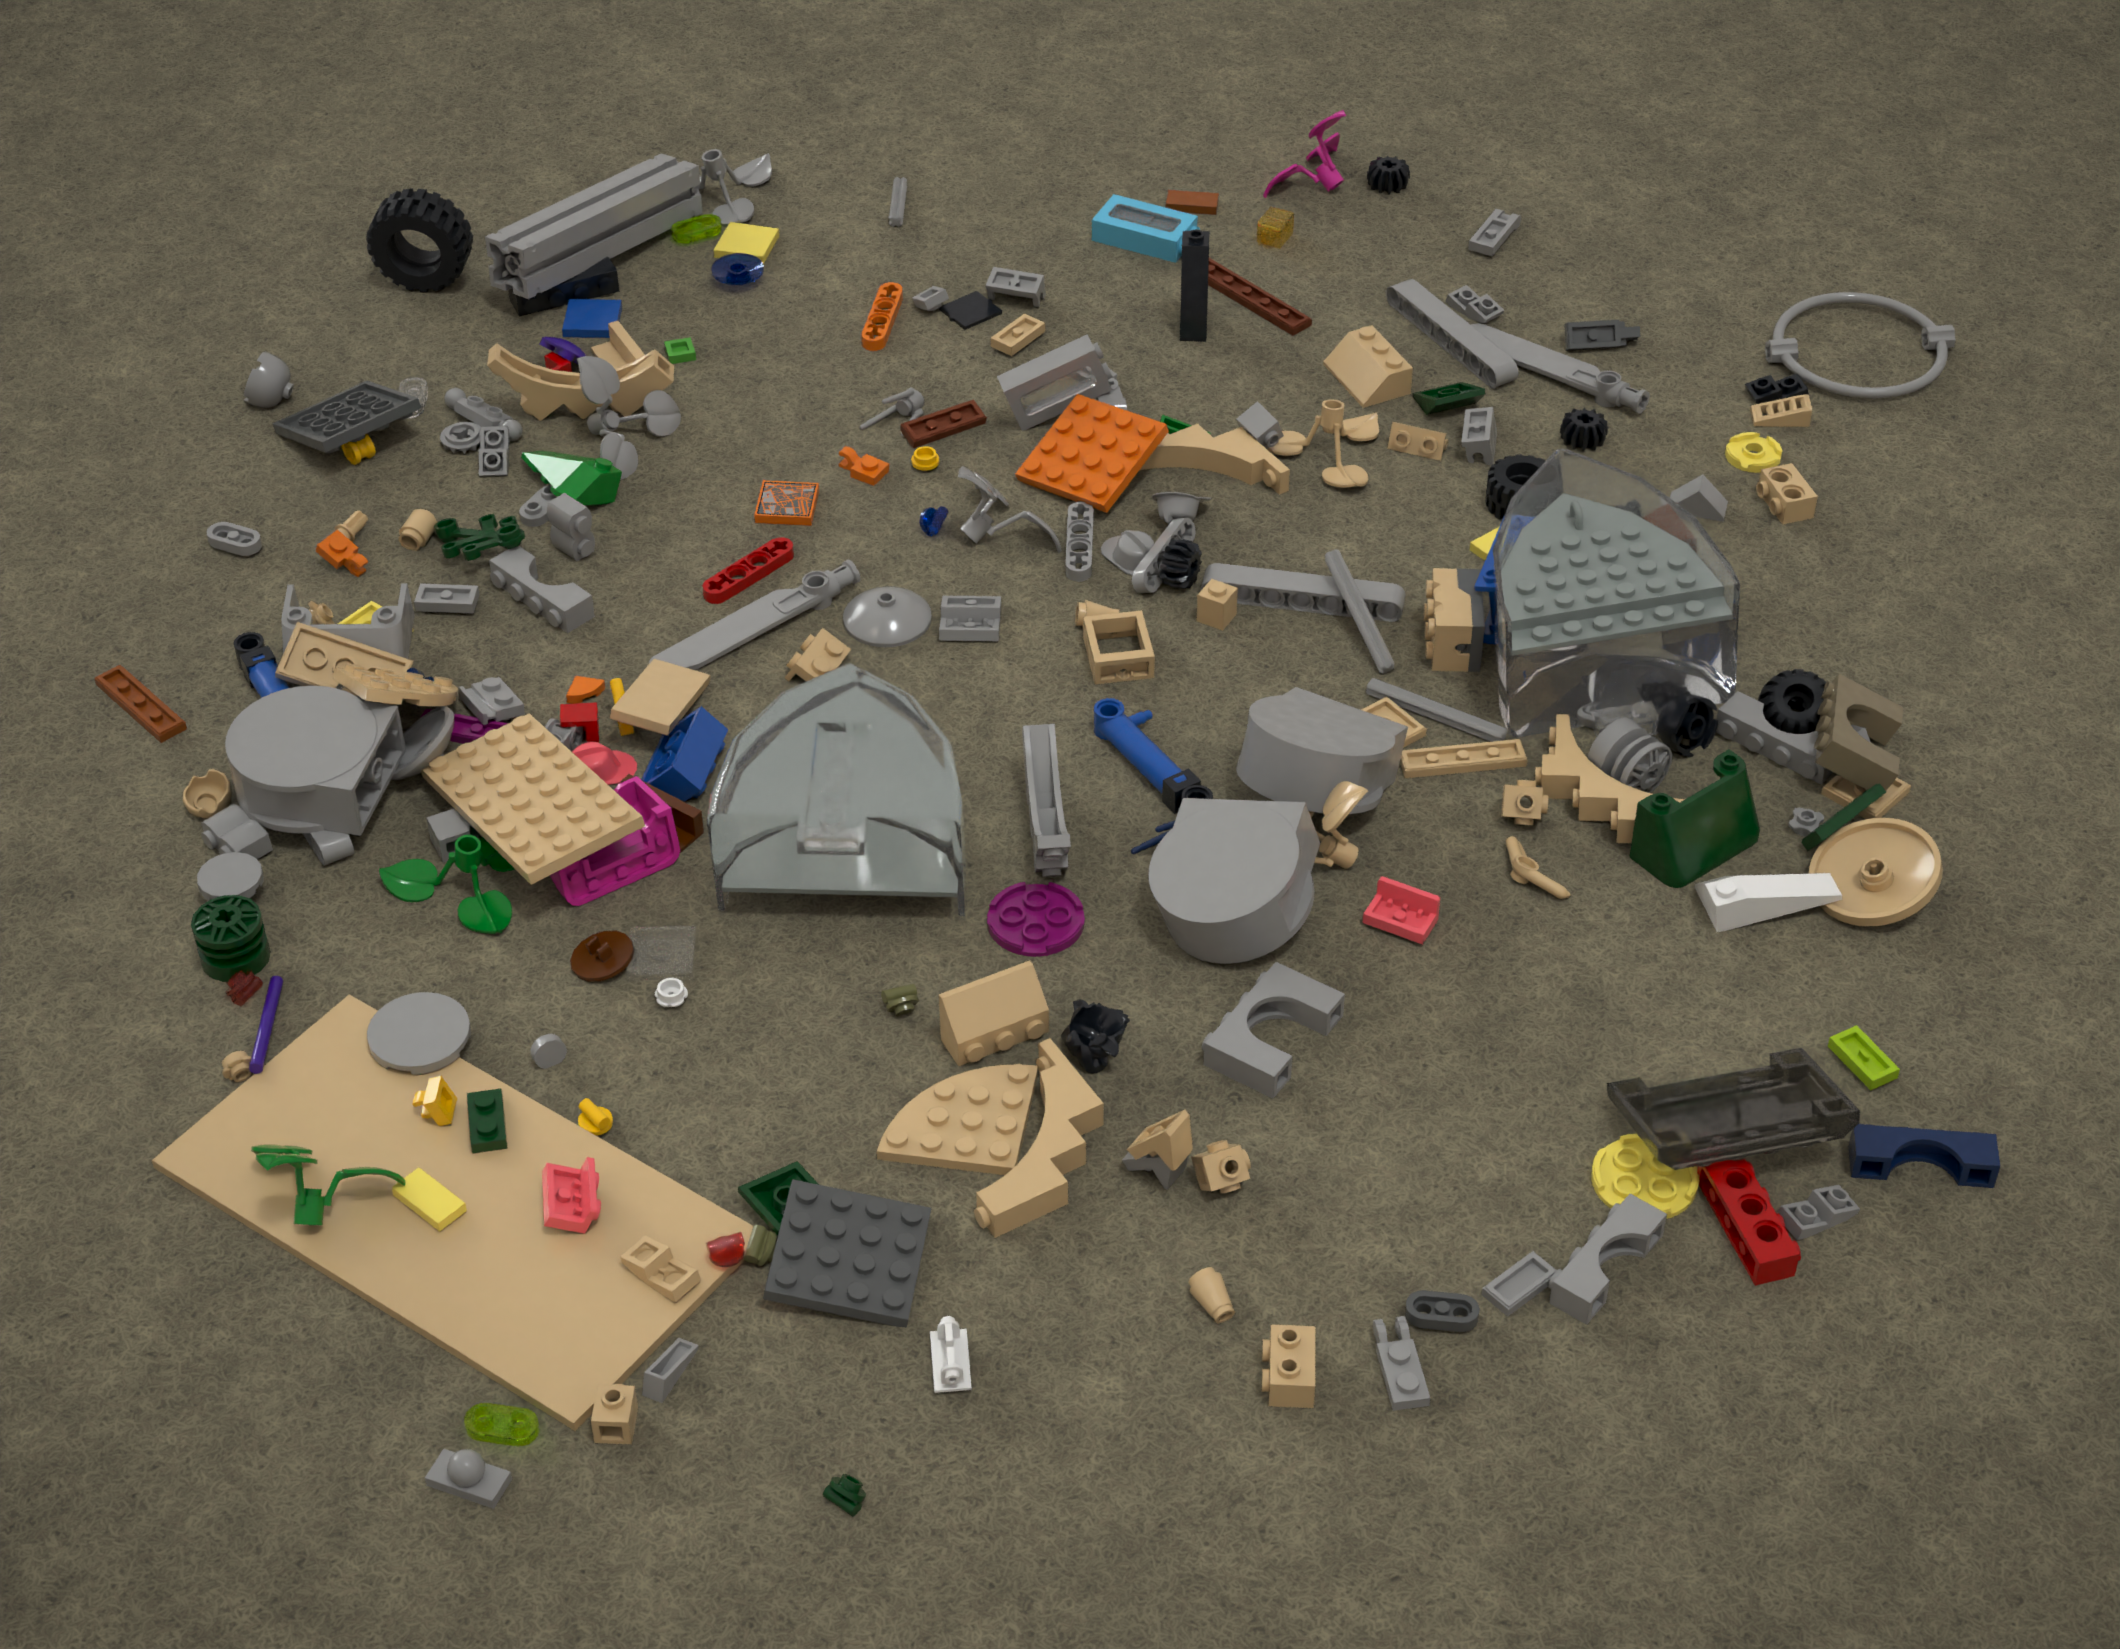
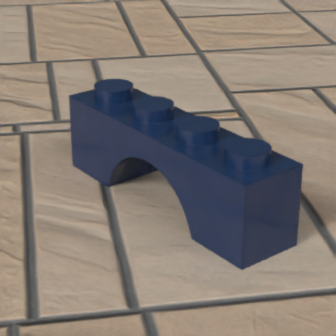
(1966, 1156)

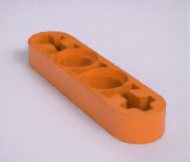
(878, 315)

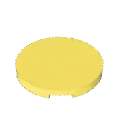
(1632, 1169)

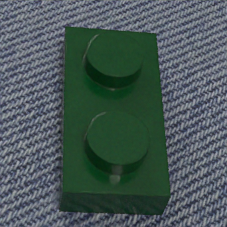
(487, 1120)

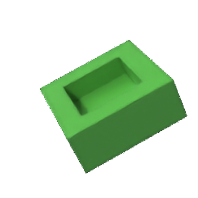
(680, 350)

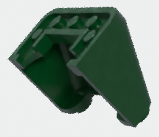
(1699, 833)

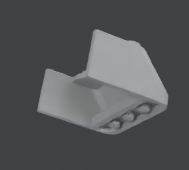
(388, 631)

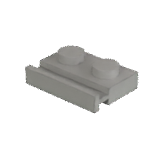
(491, 700)

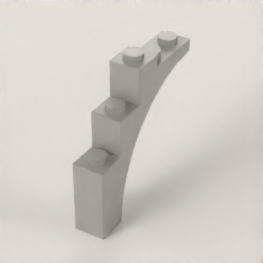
(1044, 798)

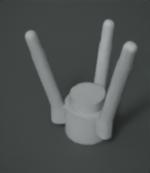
(907, 404)

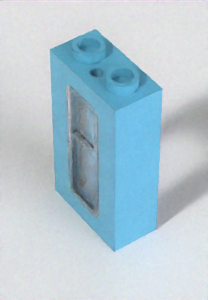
(1142, 227)

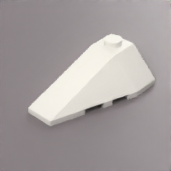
(1756, 898)

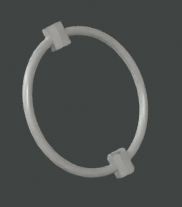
(1932, 338)

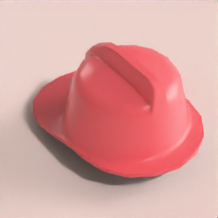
(606, 763)

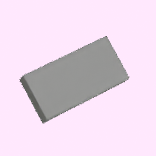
(1519, 1283)

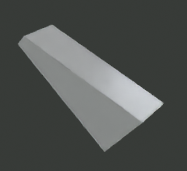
(667, 1369)

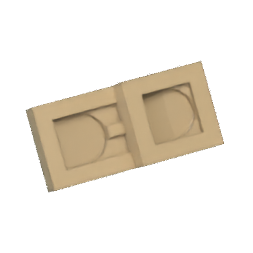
(659, 1270)

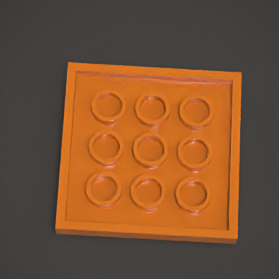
(1092, 452)

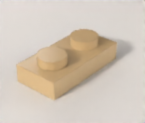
(1017, 334)

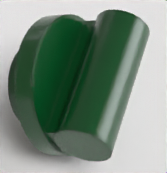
(845, 1493)

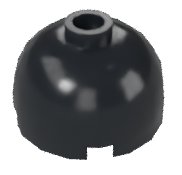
(1687, 718)

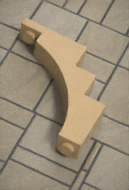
(1230, 454)
(1037, 1181)

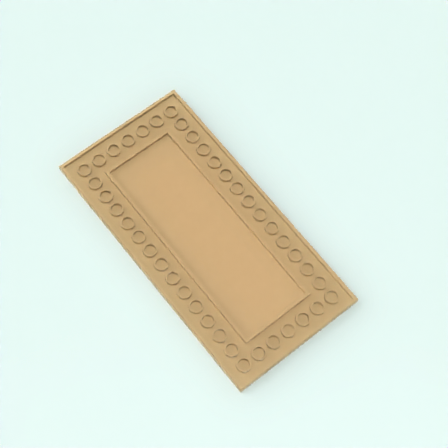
(495, 1286)

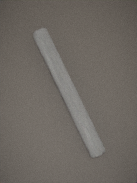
(1359, 611)
(1436, 711)

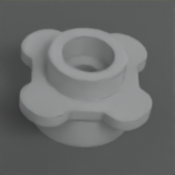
(1805, 821)

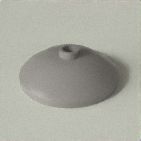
(887, 616)
(425, 741)

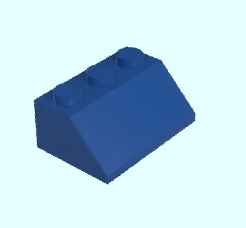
(686, 755)

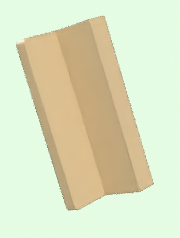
(620, 348)

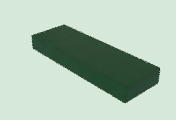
(1843, 816)

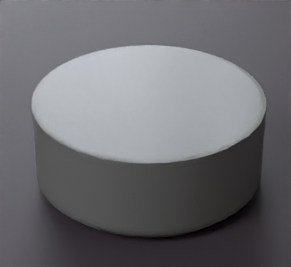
(548, 1051)

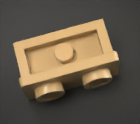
(819, 656)

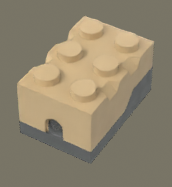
(1454, 620)

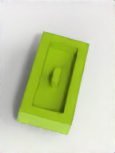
(1863, 1057)

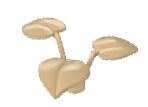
(1331, 419)
(1336, 808)

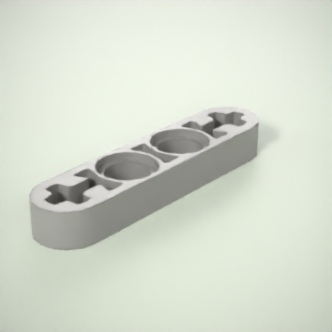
(1079, 541)
(1148, 565)

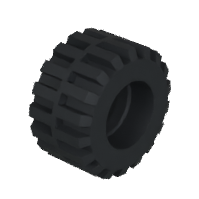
(1506, 479)

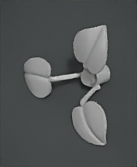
(750, 174)
(601, 380)
(980, 522)

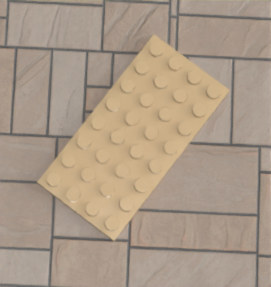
(531, 798)

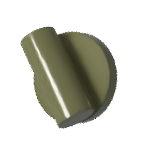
(900, 999)
(760, 1246)

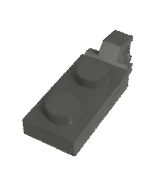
(1598, 334)

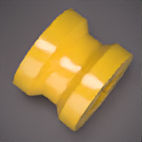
(357, 450)

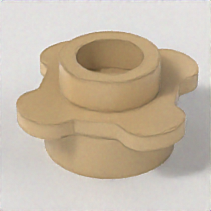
(321, 613)

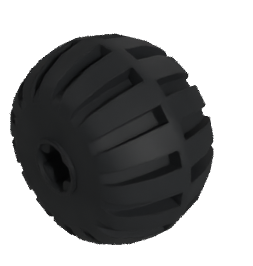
(1788, 692)

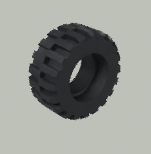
(430, 216)

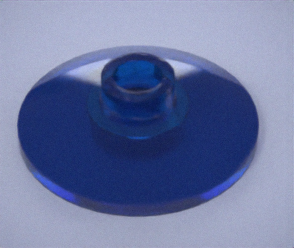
(737, 269)

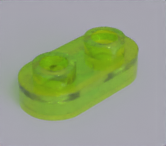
(696, 228)
(500, 1424)

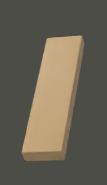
(1463, 758)

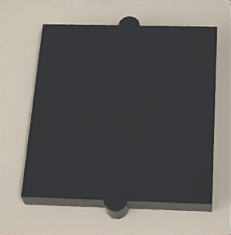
(970, 310)

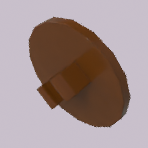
(602, 956)

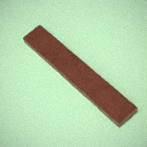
(1256, 299)

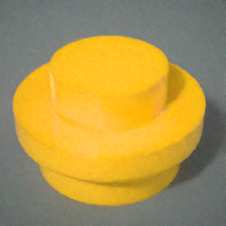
(925, 458)

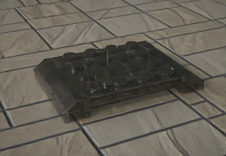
(1737, 1112)

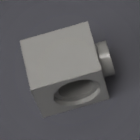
(1261, 425)

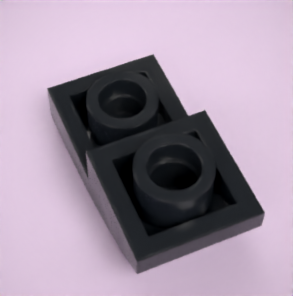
(1767, 389)

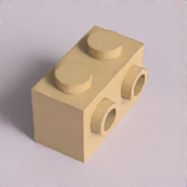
(1291, 1366)

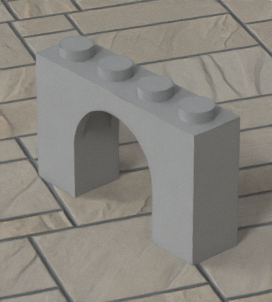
(1277, 995)

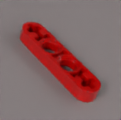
(722, 586)

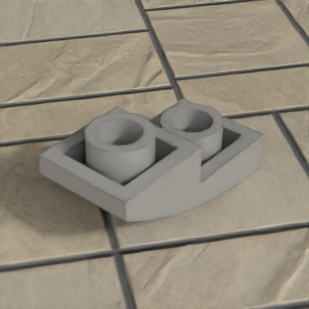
(1476, 308)
(494, 451)
(1821, 1211)

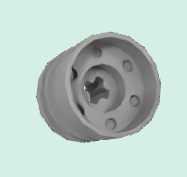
(1631, 755)

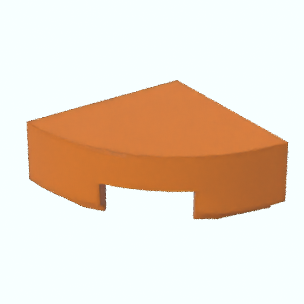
(583, 688)

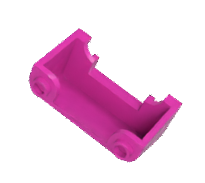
(629, 858)

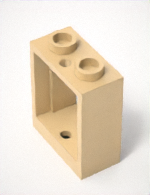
(1107, 667)

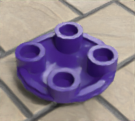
(563, 348)

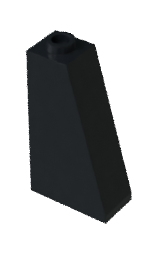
(1194, 285)

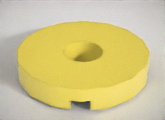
(1738, 452)

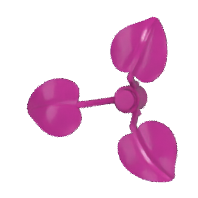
(1327, 172)

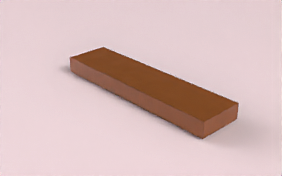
(140, 703)

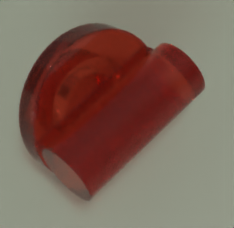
(243, 987)
(726, 1250)

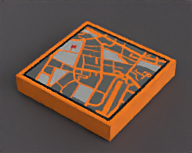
(787, 503)

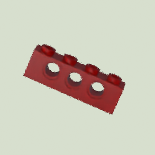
(1749, 1220)

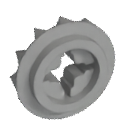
(455, 436)

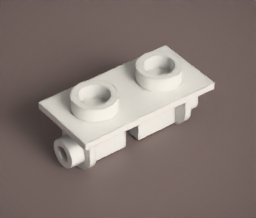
(950, 1357)

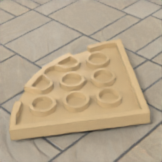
(391, 688)
(965, 1121)

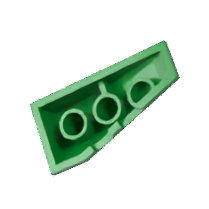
(582, 478)

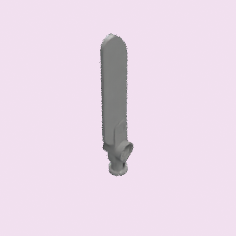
(1604, 385)
(759, 617)

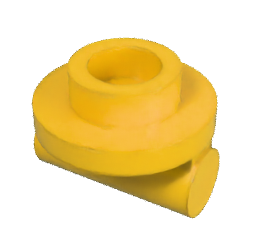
(594, 1118)

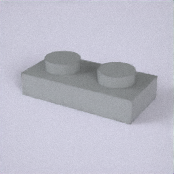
(446, 598)

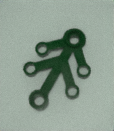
(477, 540)

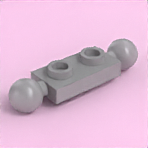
(480, 412)

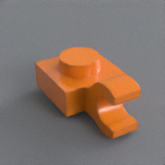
(865, 469)
(341, 551)

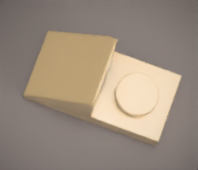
(1167, 1138)

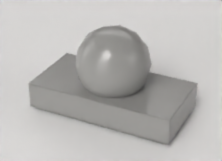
(468, 1477)

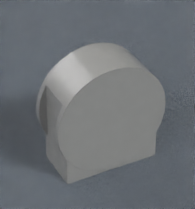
(1308, 744)
(313, 759)
(1235, 876)

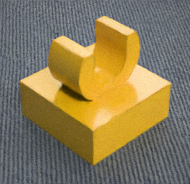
(437, 1101)

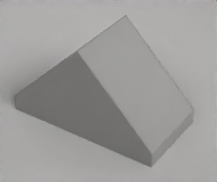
(1701, 499)

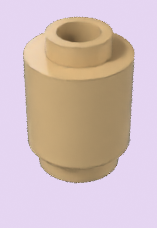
(417, 529)

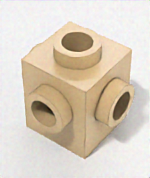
(1511, 802)
(1221, 1167)

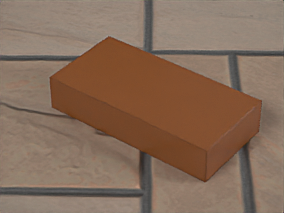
(1193, 202)

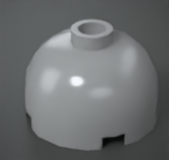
(269, 382)

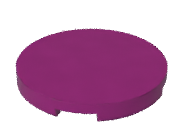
(1035, 919)

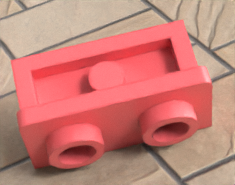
(1402, 910)
(570, 1196)

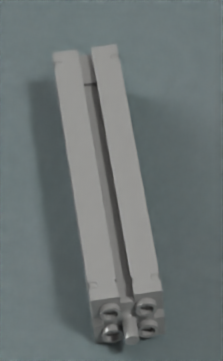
(593, 225)

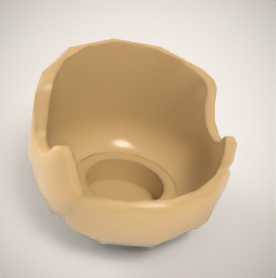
(207, 794)

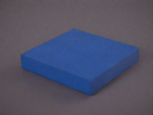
(590, 317)

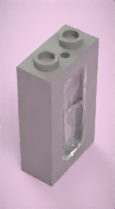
(1051, 381)

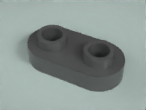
(1442, 1311)

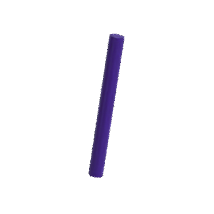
(266, 1025)

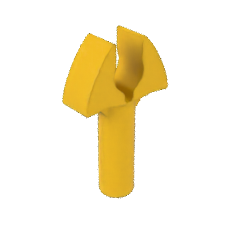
(617, 692)

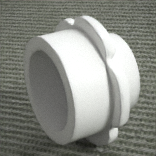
(670, 992)

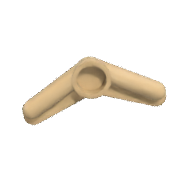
(1526, 870)

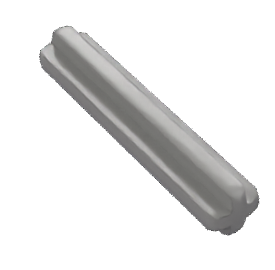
(898, 202)

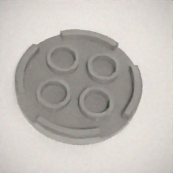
(418, 1032)

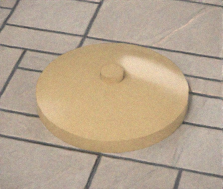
(1881, 869)

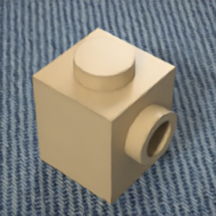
(1217, 604)
(614, 1414)

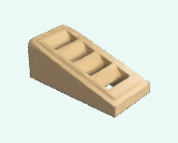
(1785, 412)

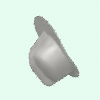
(1177, 505)
(1127, 549)

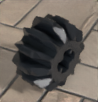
(1388, 174)
(1584, 429)
(1180, 563)

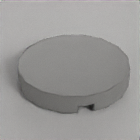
(230, 875)

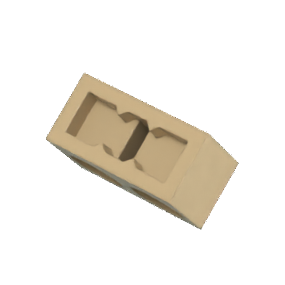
(1787, 493)

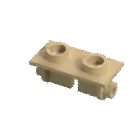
(1417, 441)

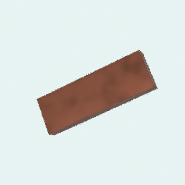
(943, 423)

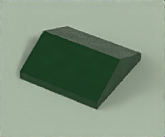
(1448, 397)
(770, 1192)

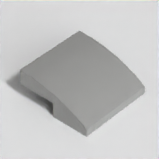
(970, 618)

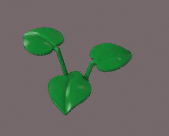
(483, 913)
(308, 1201)

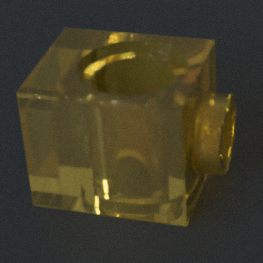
(1275, 227)

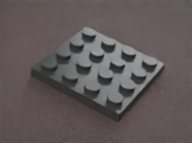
(347, 416)
(848, 1254)

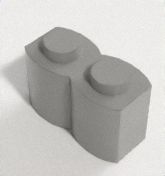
(570, 527)
(235, 832)

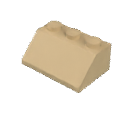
(1369, 367)
(993, 1013)

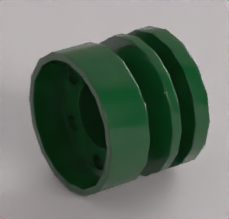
(230, 937)

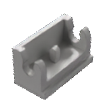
(1016, 284)
(1480, 434)

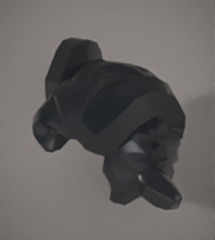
(1094, 1034)

